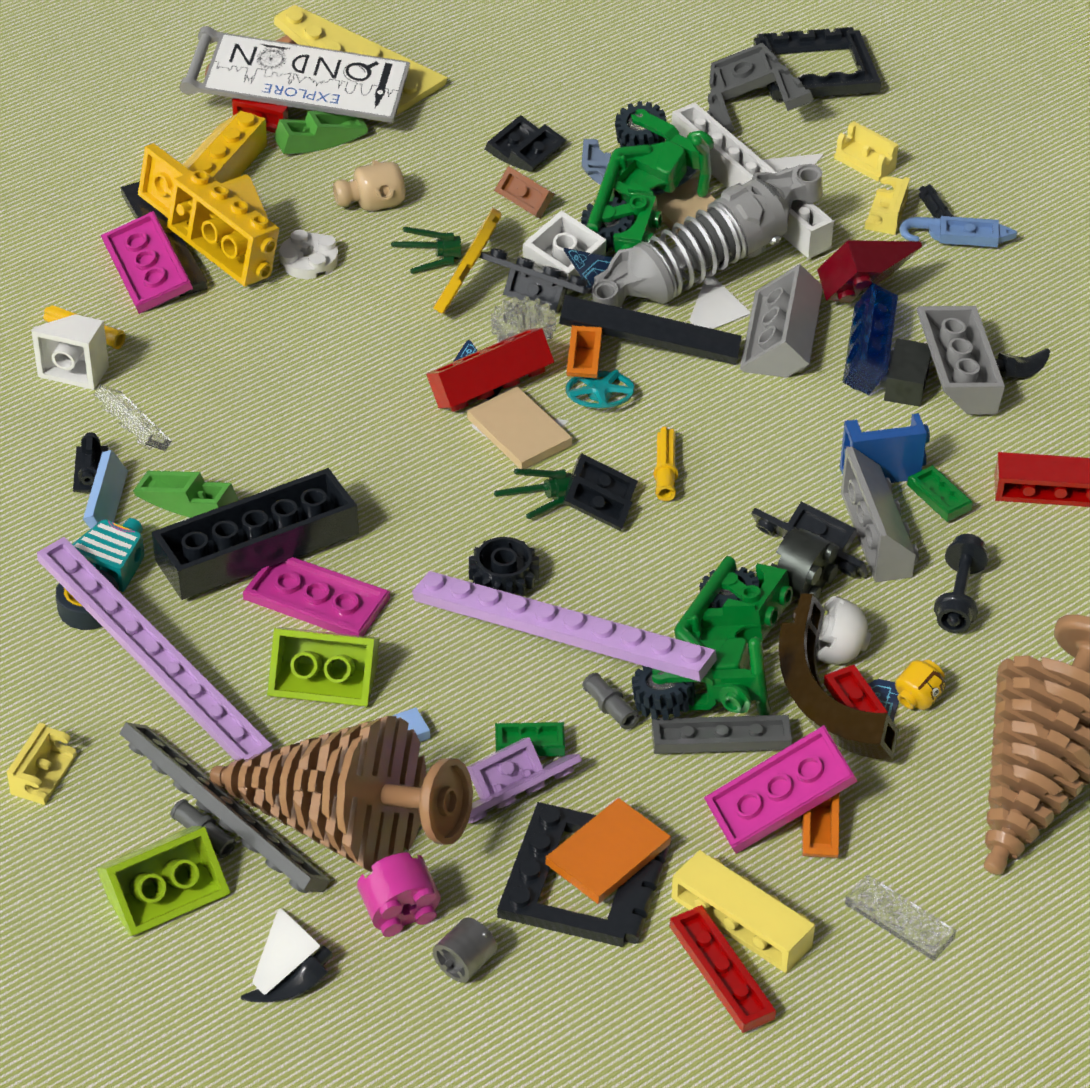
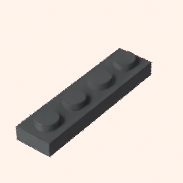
(721, 734)

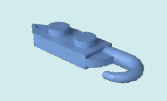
(960, 230)

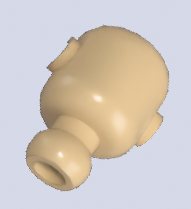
(373, 186)

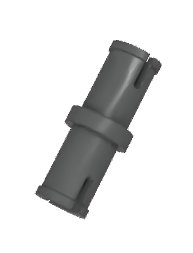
(610, 701)
(190, 816)

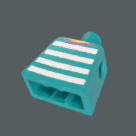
(114, 549)

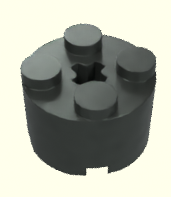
(807, 561)

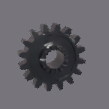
(504, 565)

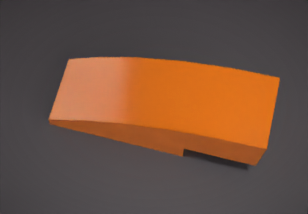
(584, 351)
(821, 829)

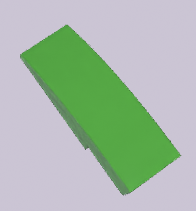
(317, 132)
(184, 492)

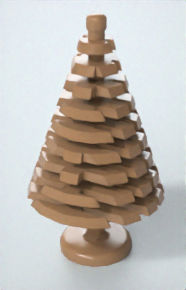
(1038, 742)
(356, 790)

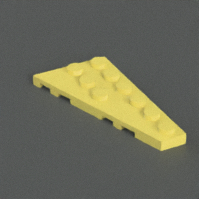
(318, 32)

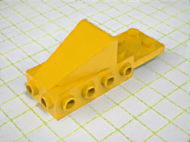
(213, 217)

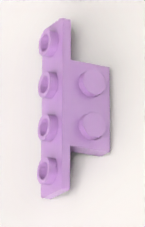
(511, 772)

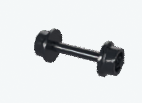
(955, 609)

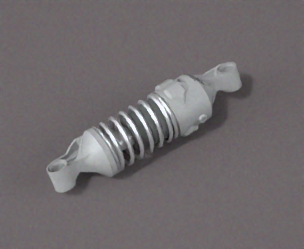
(730, 230)

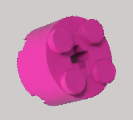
(399, 893)

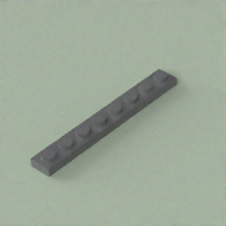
(232, 814)

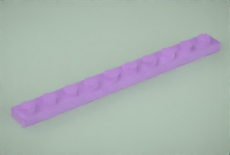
(565, 626)
(153, 651)

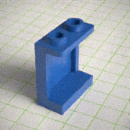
(896, 449)

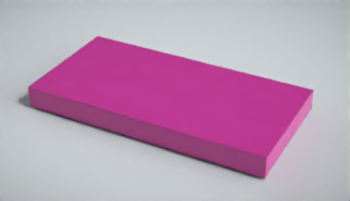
(146, 262)
(317, 596)
(780, 789)

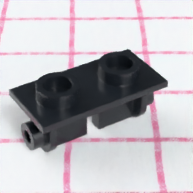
(87, 462)

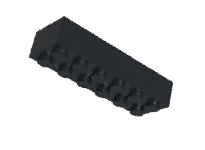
(255, 533)

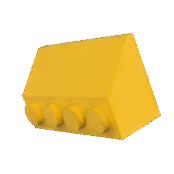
(230, 147)

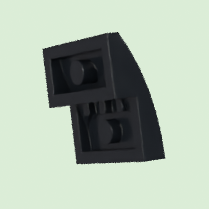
(524, 144)
(600, 491)

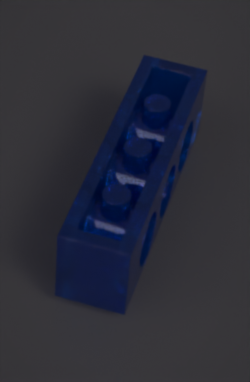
(870, 339)

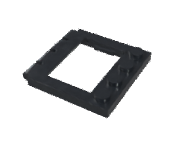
(835, 83)
(530, 872)

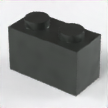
(907, 372)

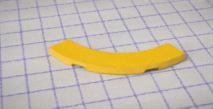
(468, 261)

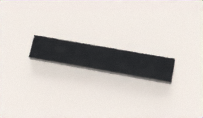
(139, 208)
(651, 329)

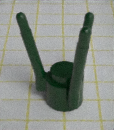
(446, 246)
(554, 488)

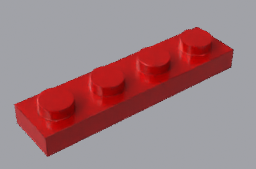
(722, 969)

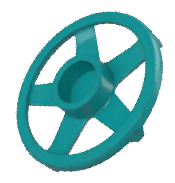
(601, 389)

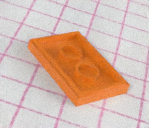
(608, 850)

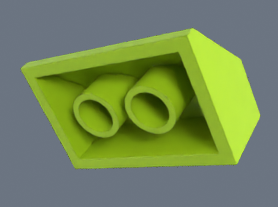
(322, 666)
(163, 879)

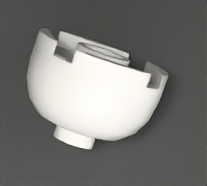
(842, 632)

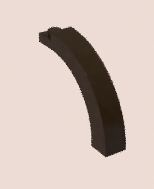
(851, 729)

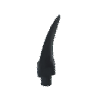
(1021, 367)
(298, 981)

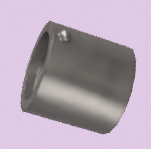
(464, 949)

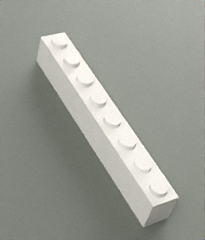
(735, 163)

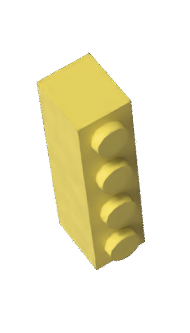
(744, 911)

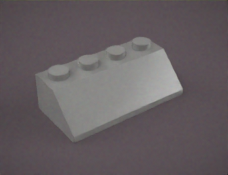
(782, 325)
(963, 357)
(877, 518)

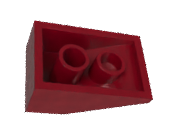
(861, 264)

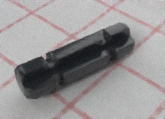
(934, 202)

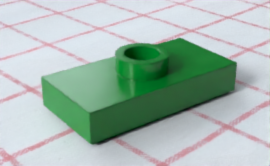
(939, 493)
(546, 737)

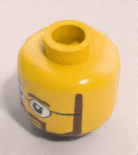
(920, 684)

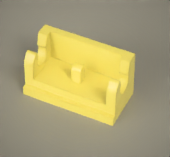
(867, 151)
(888, 206)
(40, 764)

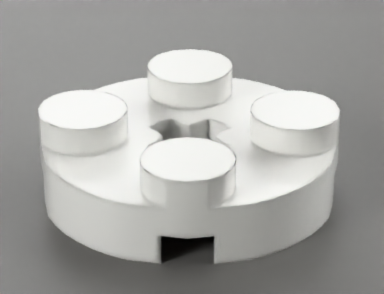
(319, 247)

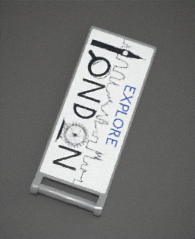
(298, 76)

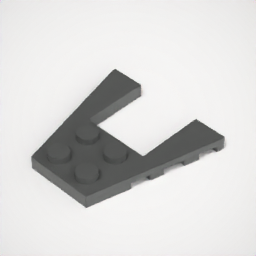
(747, 71)

